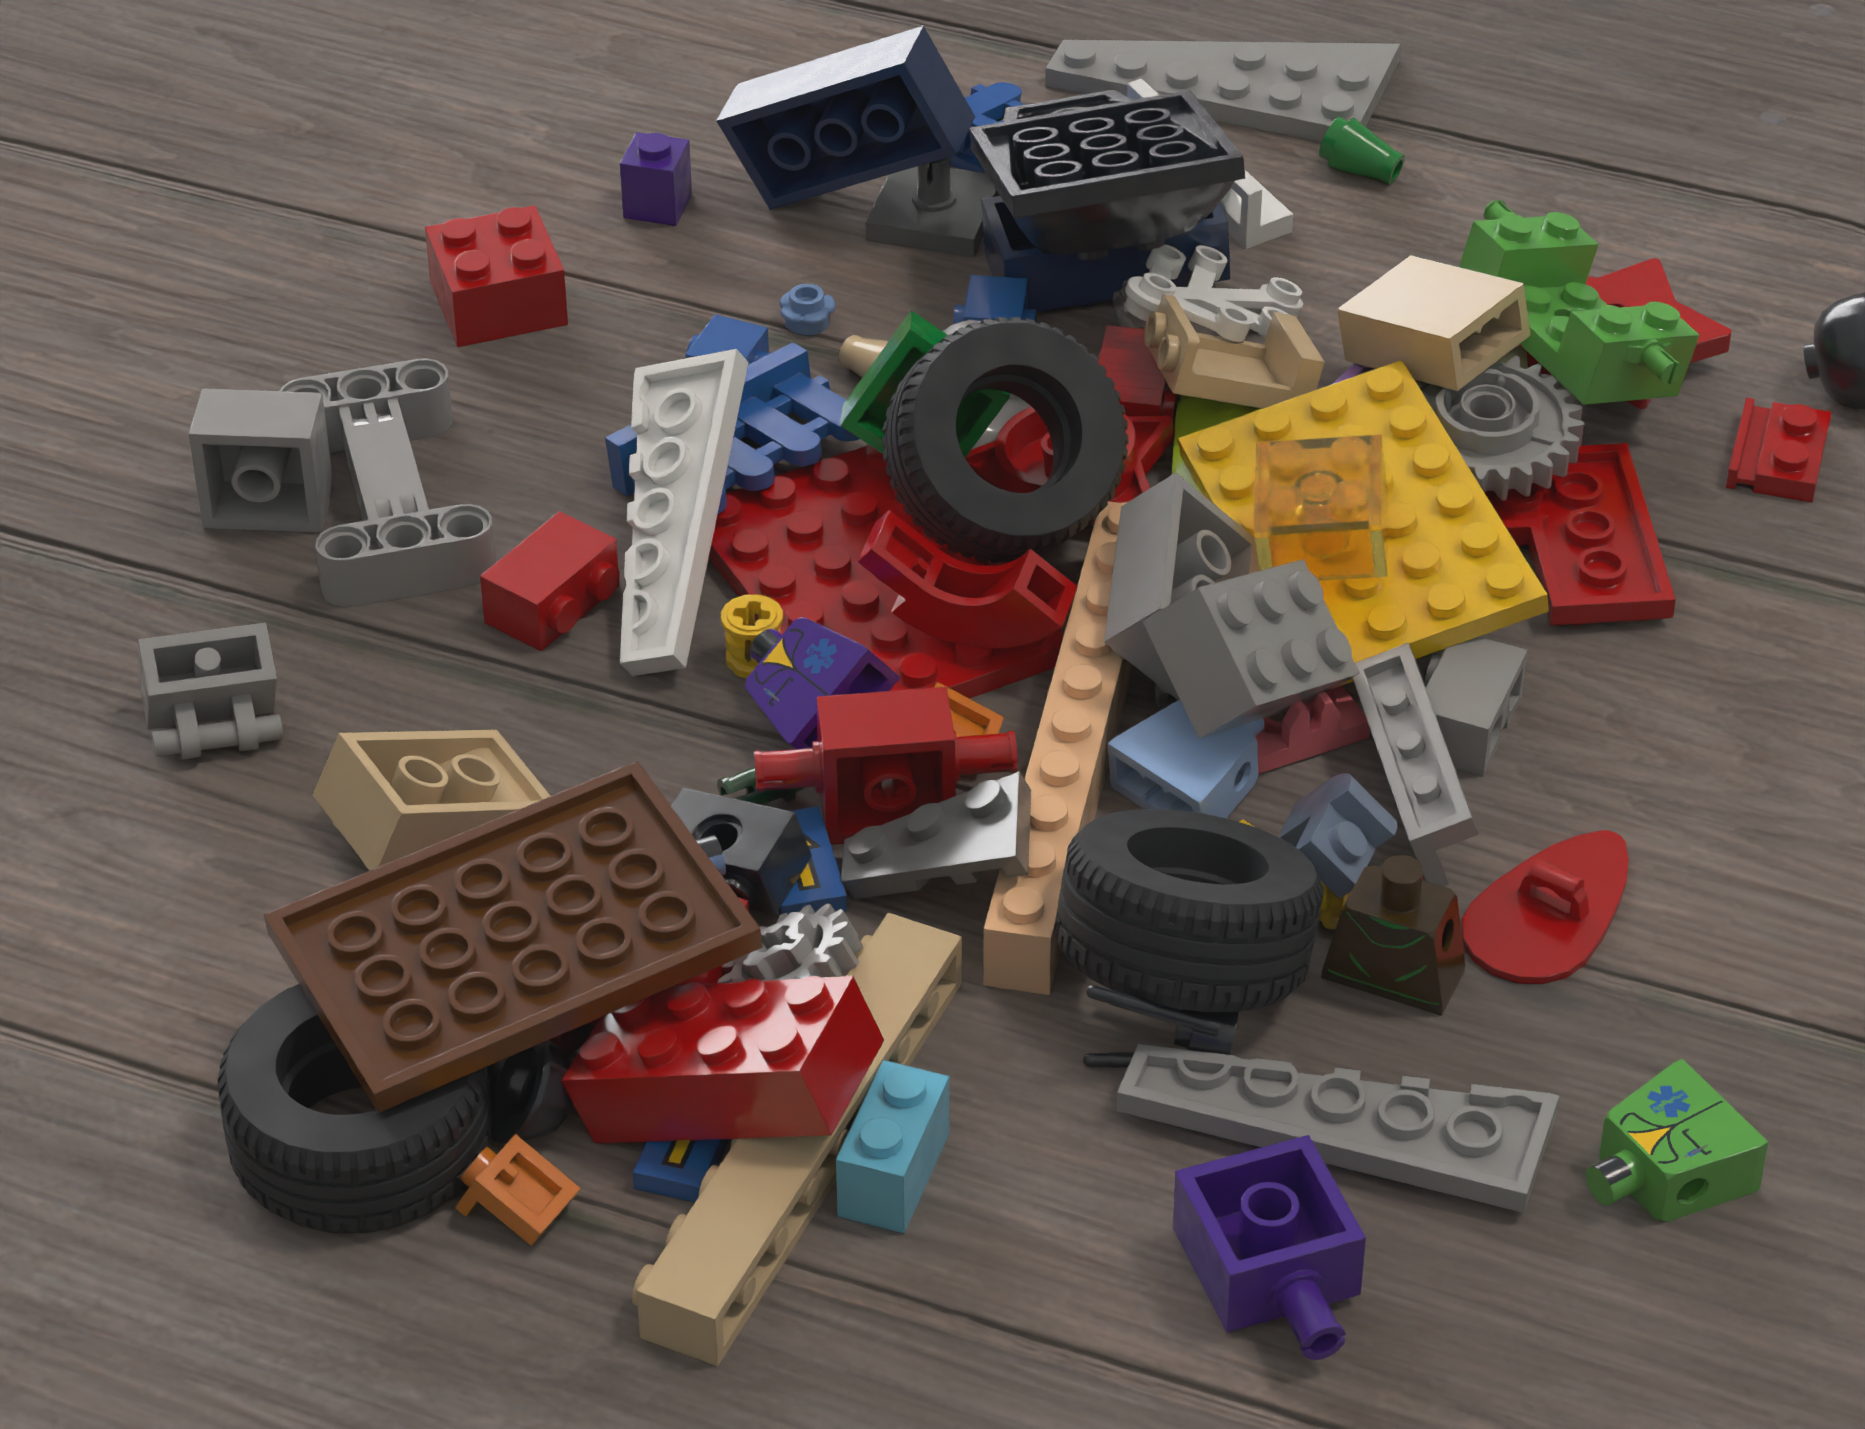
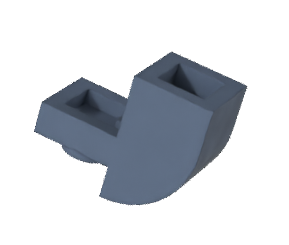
(1338, 830)

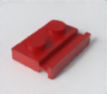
(1779, 449)

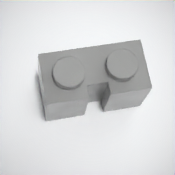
(1474, 697)

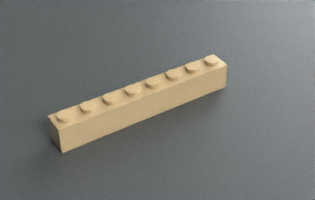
(771, 1187)

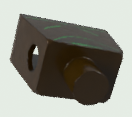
(1399, 937)

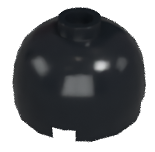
(1840, 351)

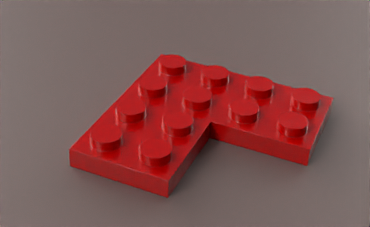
(1592, 541)

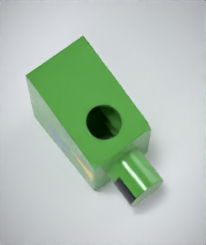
(1677, 1148)

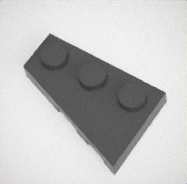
(941, 839)

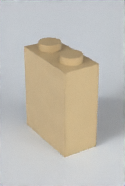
(1436, 320)

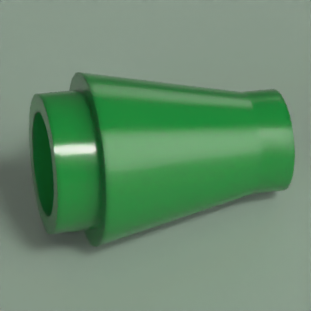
(1359, 151)

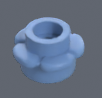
(806, 309)

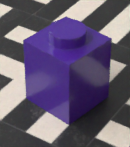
(656, 178)

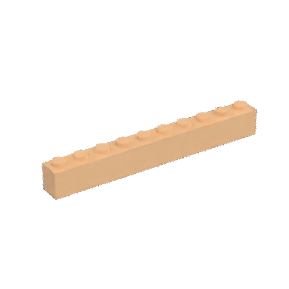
(1063, 776)

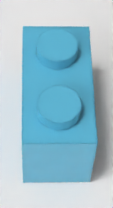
(893, 1146)

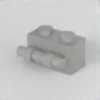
(207, 680)

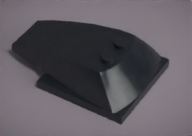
(1108, 169)

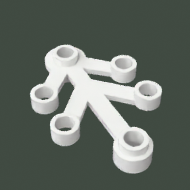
(1211, 307)

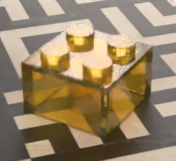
(1323, 506)

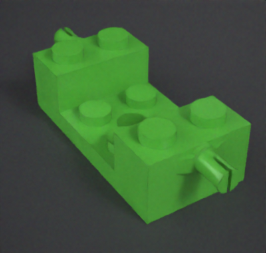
(1582, 341)

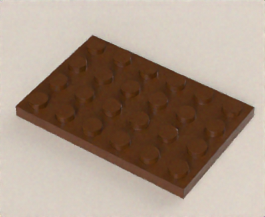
(510, 934)

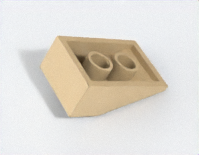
(420, 788)

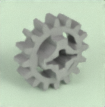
(800, 948)

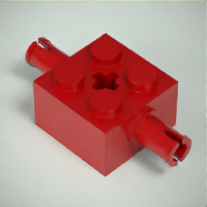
(883, 758)

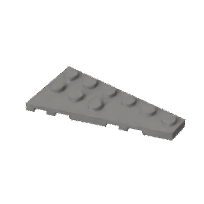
(1248, 84)

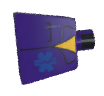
(806, 665)

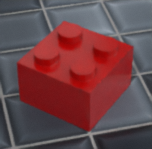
(496, 275)

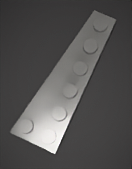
(1441, 1140)

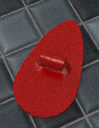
(1548, 910)

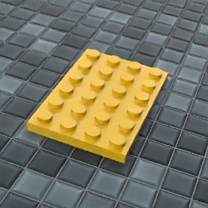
(1448, 550)

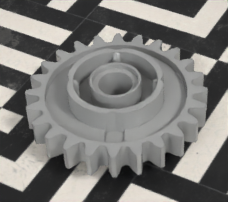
(1510, 426)

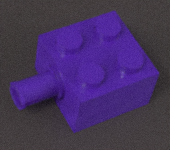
(1272, 1240)

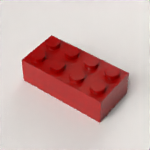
(726, 1061)

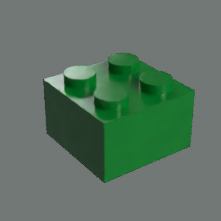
(867, 404)

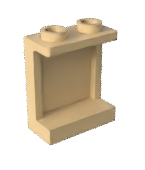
(1230, 369)

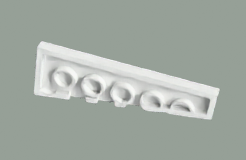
(684, 441)

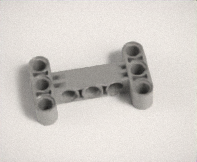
(399, 543)

